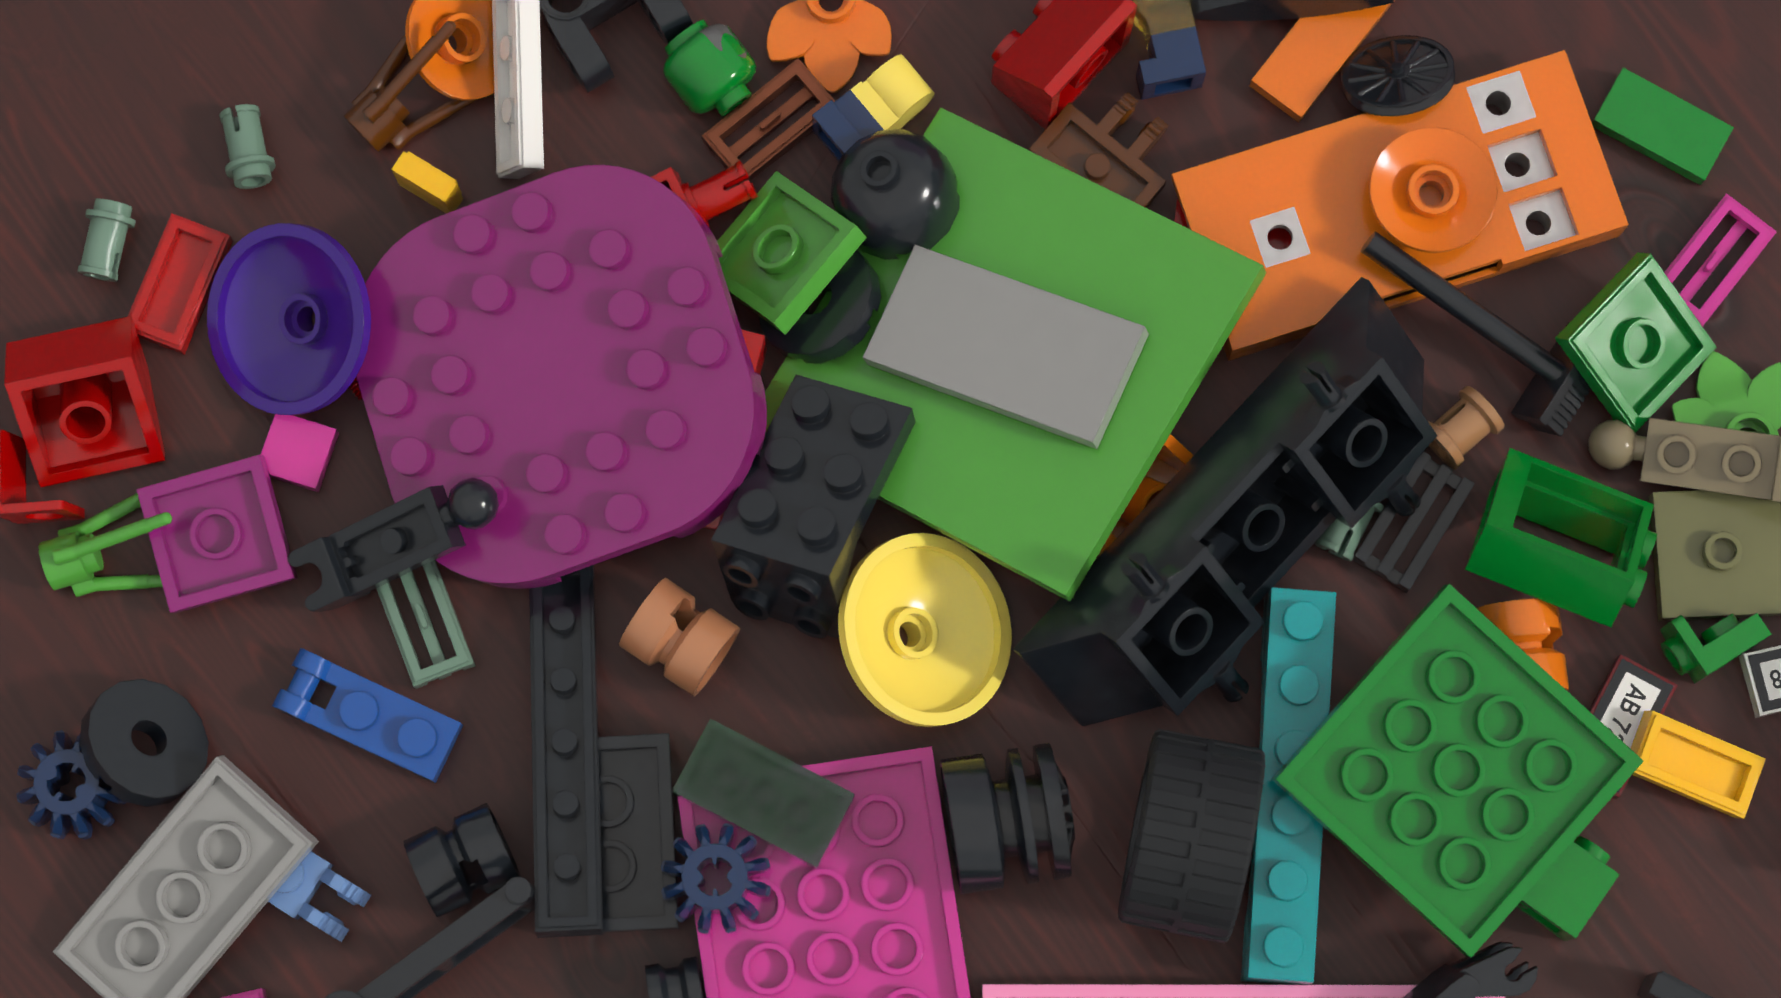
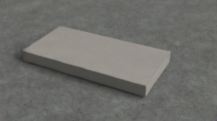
(1006, 346)
(187, 890)

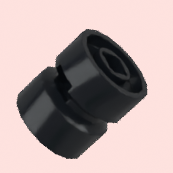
(461, 860)

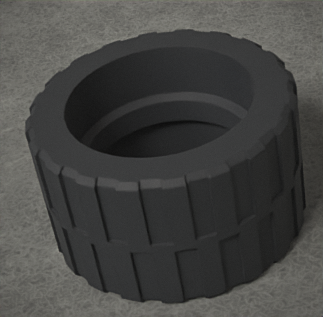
(1192, 836)

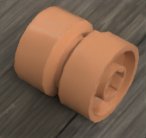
(679, 637)

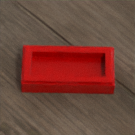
(178, 283)

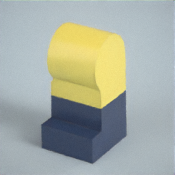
(882, 102)

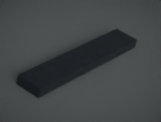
(565, 758)

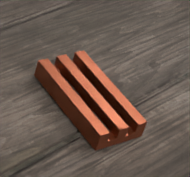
(785, 141)

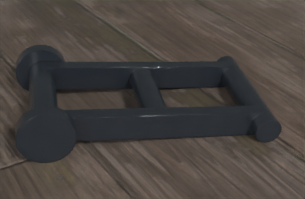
(452, 944)

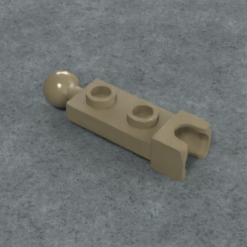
(1693, 456)

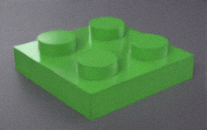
(785, 251)

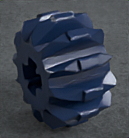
(57, 806)
(693, 880)

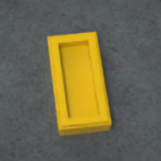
(1696, 764)

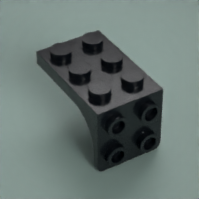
(805, 503)

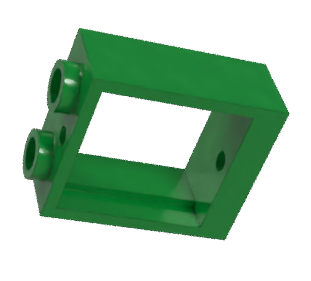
(1573, 508)

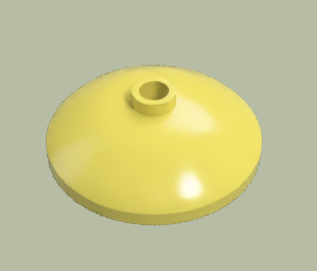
(952, 623)

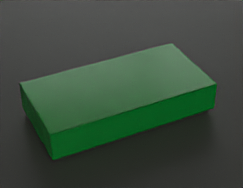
(1662, 126)

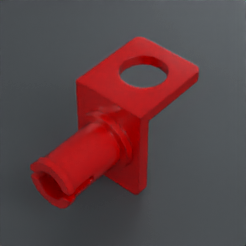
(711, 195)
(13, 489)

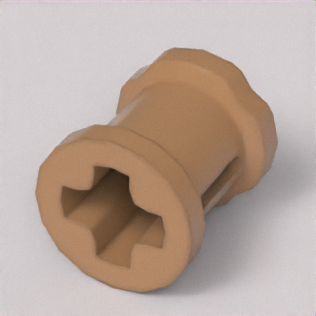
(1464, 427)

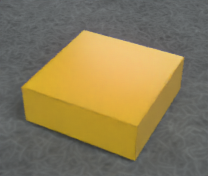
(427, 182)

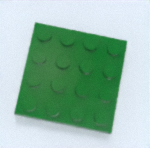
(1457, 770)

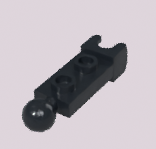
(394, 541)

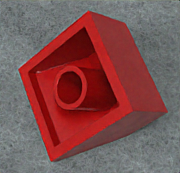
(1060, 53)
(84, 401)

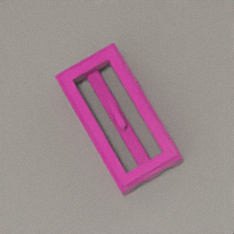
(1745, 220)

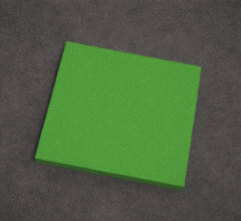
(1005, 484)

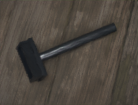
(1557, 382)

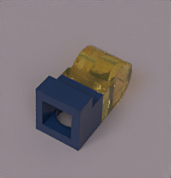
(1172, 48)

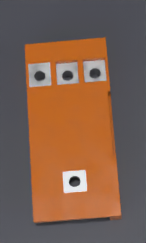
(1321, 196)

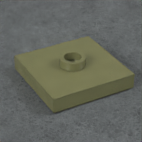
(1716, 555)

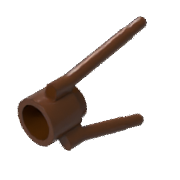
(380, 114)

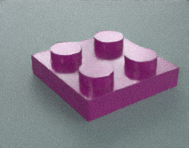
(221, 534)

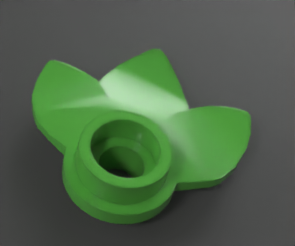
(1732, 399)

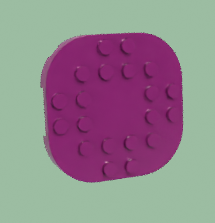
(571, 361)

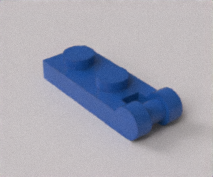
(370, 716)

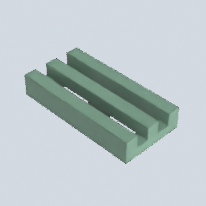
(441, 667)

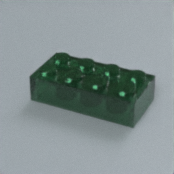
(763, 794)

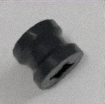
(675, 982)

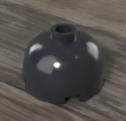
(896, 192)

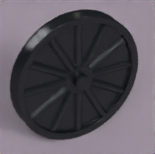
(1398, 75)

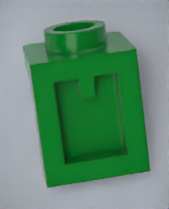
(1724, 643)

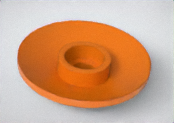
(469, 70)
(1438, 160)

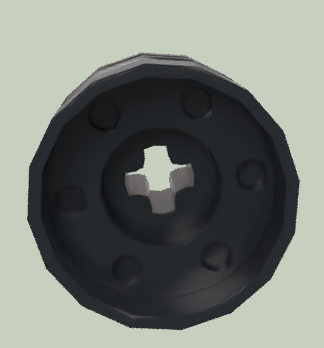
(1007, 818)

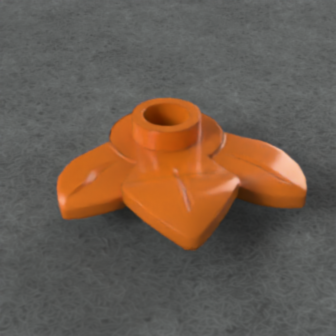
(829, 39)

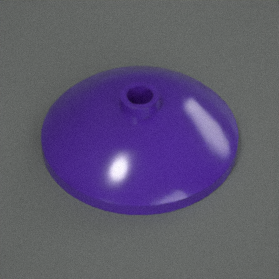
(264, 319)

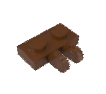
(1095, 155)

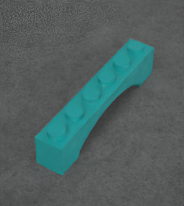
(1287, 839)

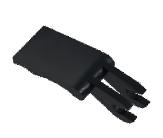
(1479, 976)

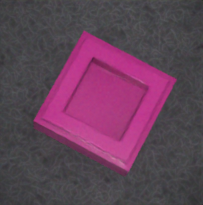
(299, 451)

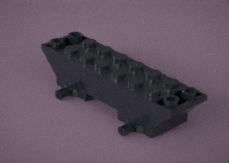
(1183, 578)

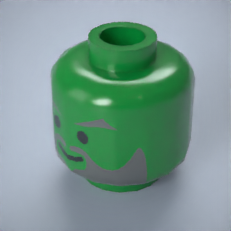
(709, 68)

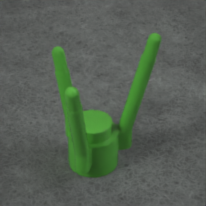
(77, 552)

